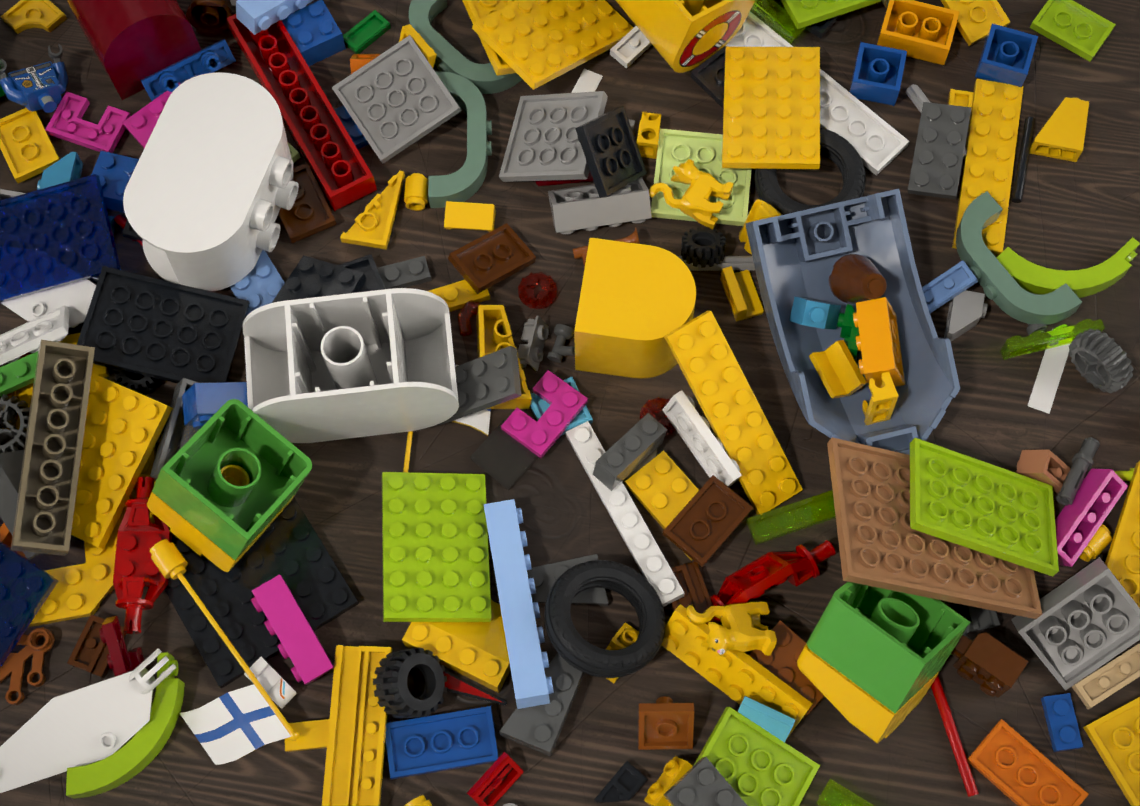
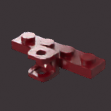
(118, 657)

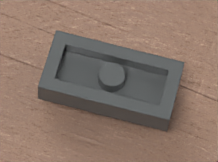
(405, 273)

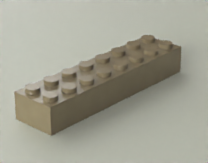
(53, 448)

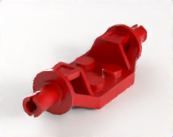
(133, 559)
(771, 570)

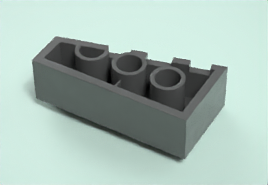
(541, 725)

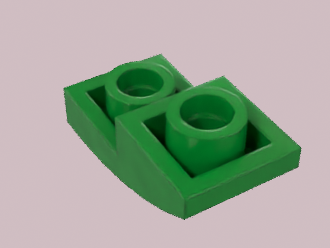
(848, 329)

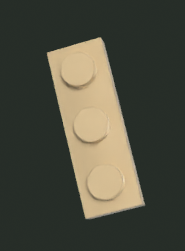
(1109, 678)

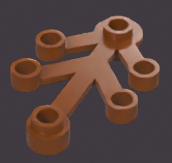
(15, 662)

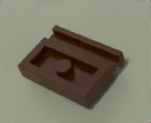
(693, 587)
(90, 652)

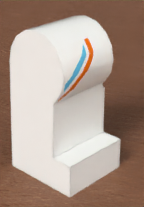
(272, 682)

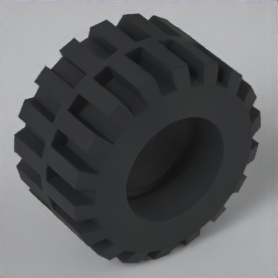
(392, 683)

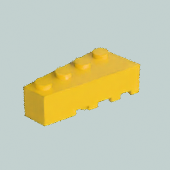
(494, 335)

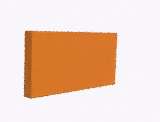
(1023, 771)

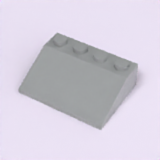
(1082, 624)

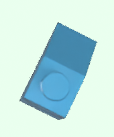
(62, 171)
(815, 313)

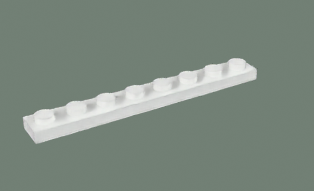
(626, 518)

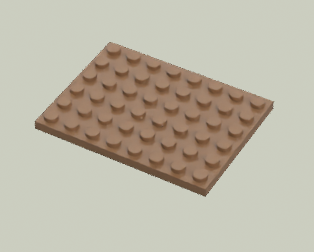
(887, 554)

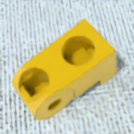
(649, 134)

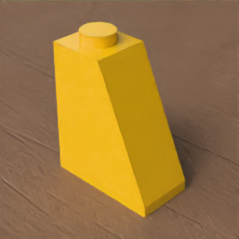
(1064, 131)

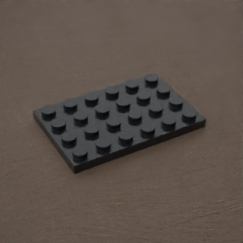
(162, 328)

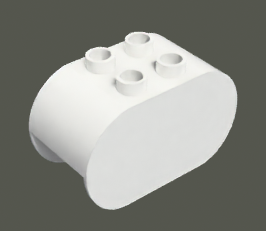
(212, 182)
(351, 364)

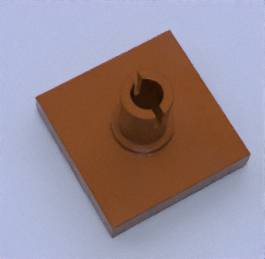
(665, 725)

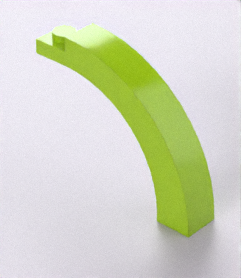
(1082, 282)
(141, 749)

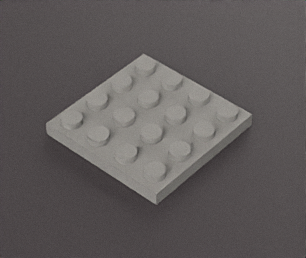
(396, 99)
(545, 137)

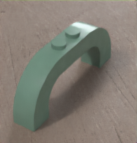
(448, 58)
(470, 177)
(997, 281)

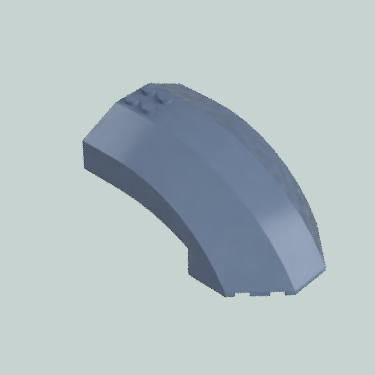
(795, 258)

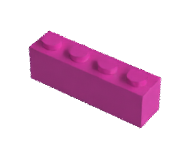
(1089, 509)
(292, 629)

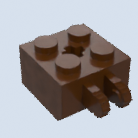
(988, 663)

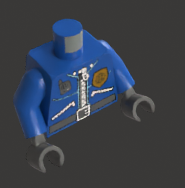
(36, 85)

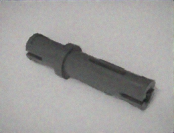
(1081, 462)

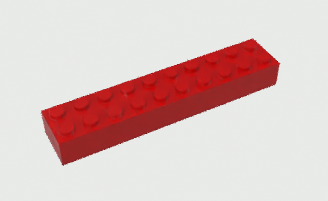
(306, 112)

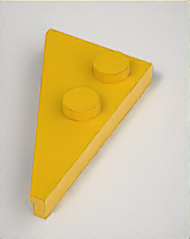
(375, 224)

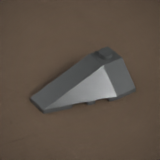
(10, 477)

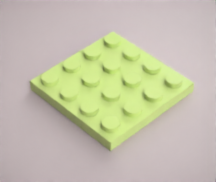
(706, 152)

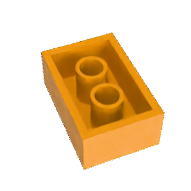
(919, 29)
(878, 341)

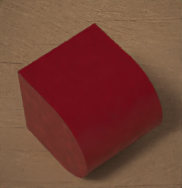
(135, 38)

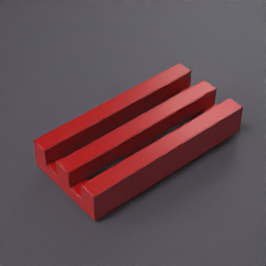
(493, 780)

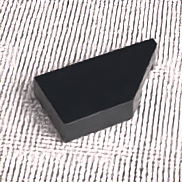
(622, 785)

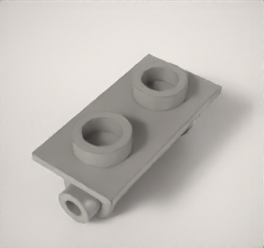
(535, 333)

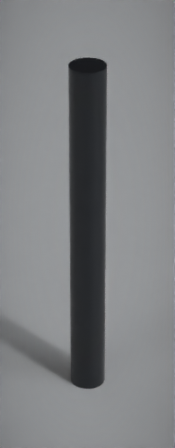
(1023, 159)

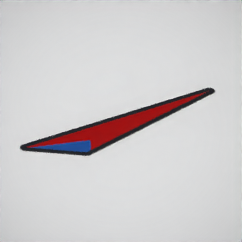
(460, 686)

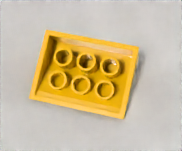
(467, 648)

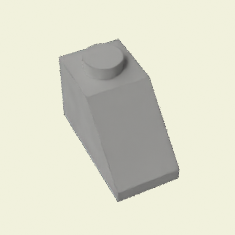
(964, 313)

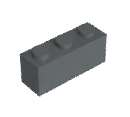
(629, 451)

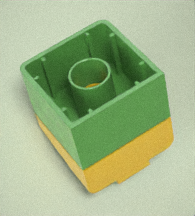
(228, 484)
(879, 653)

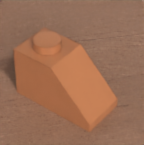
(1044, 467)

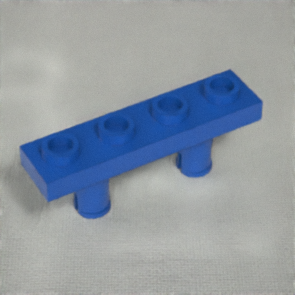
(202, 62)

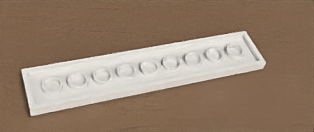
(839, 109)

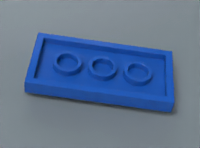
(441, 742)

